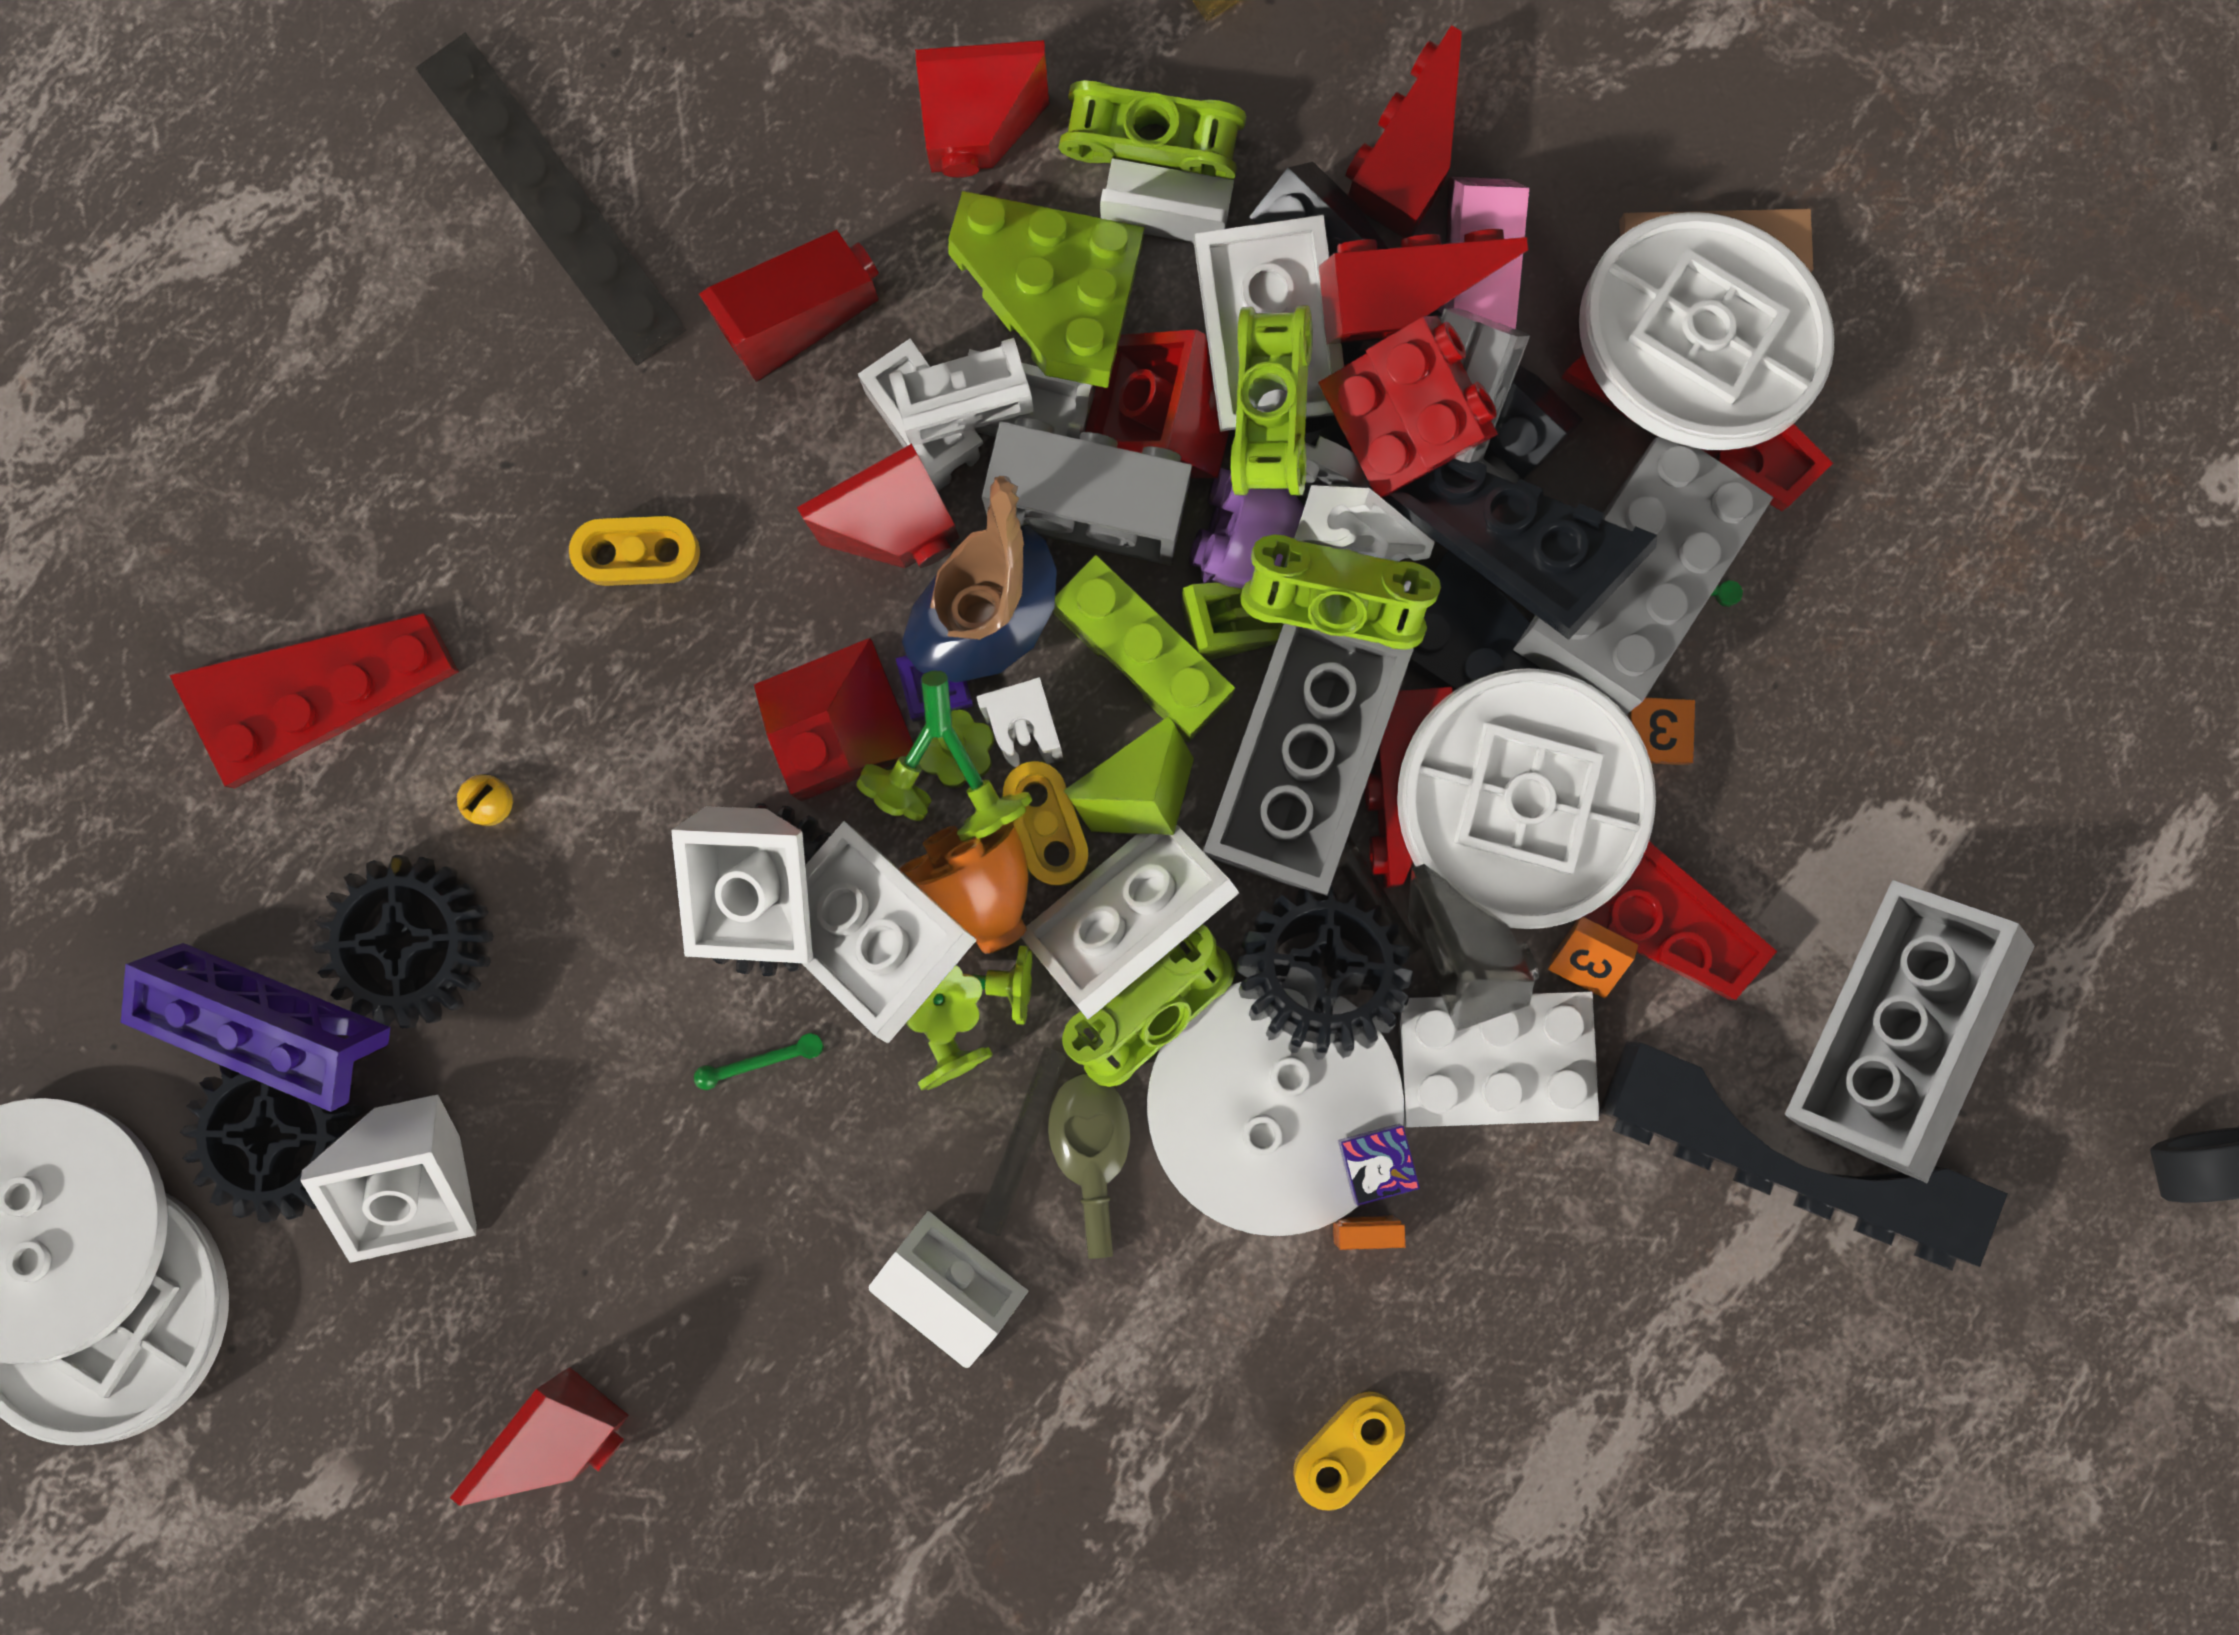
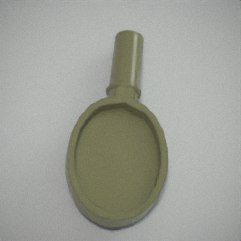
(1090, 1146)

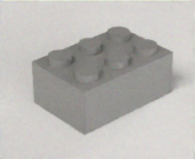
(1092, 490)

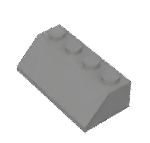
(1306, 757)

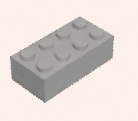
(1700, 525)
(1910, 1029)

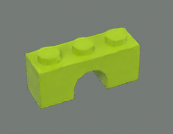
(1143, 647)

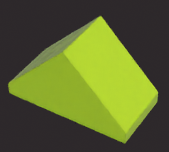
(1221, 625)
(1137, 786)

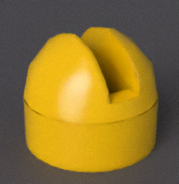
(492, 807)

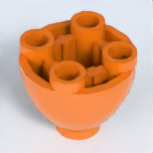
(976, 883)

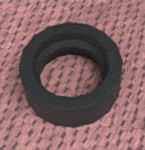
(2198, 1166)

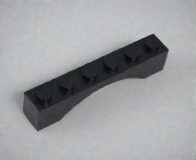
(1532, 416)
(1676, 1101)

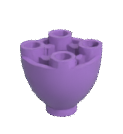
(1236, 525)

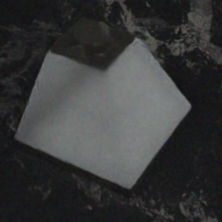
(1468, 951)

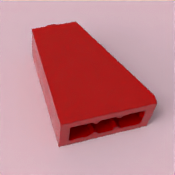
(792, 301)

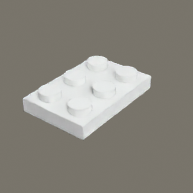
(1273, 272)
(1127, 916)
(876, 933)
(1503, 1070)

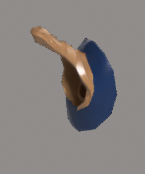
(985, 598)

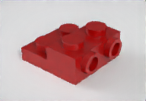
(1410, 404)

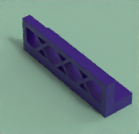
(249, 1023)

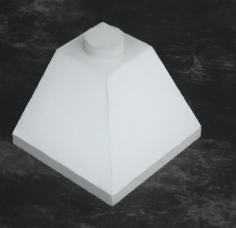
(742, 886)
(394, 1181)

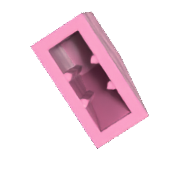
(1483, 205)

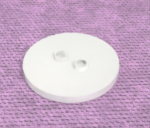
(1706, 331)
(1528, 796)
(1259, 1128)
(75, 1227)
(140, 1367)

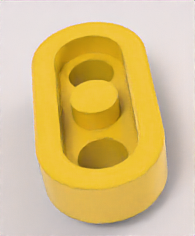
(637, 550)
(1048, 824)
(1343, 1448)

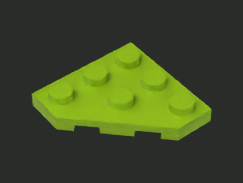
(1051, 279)

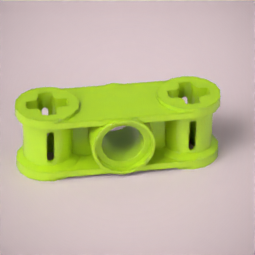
(1121, 113)
(1272, 356)
(1339, 592)
(1150, 1010)

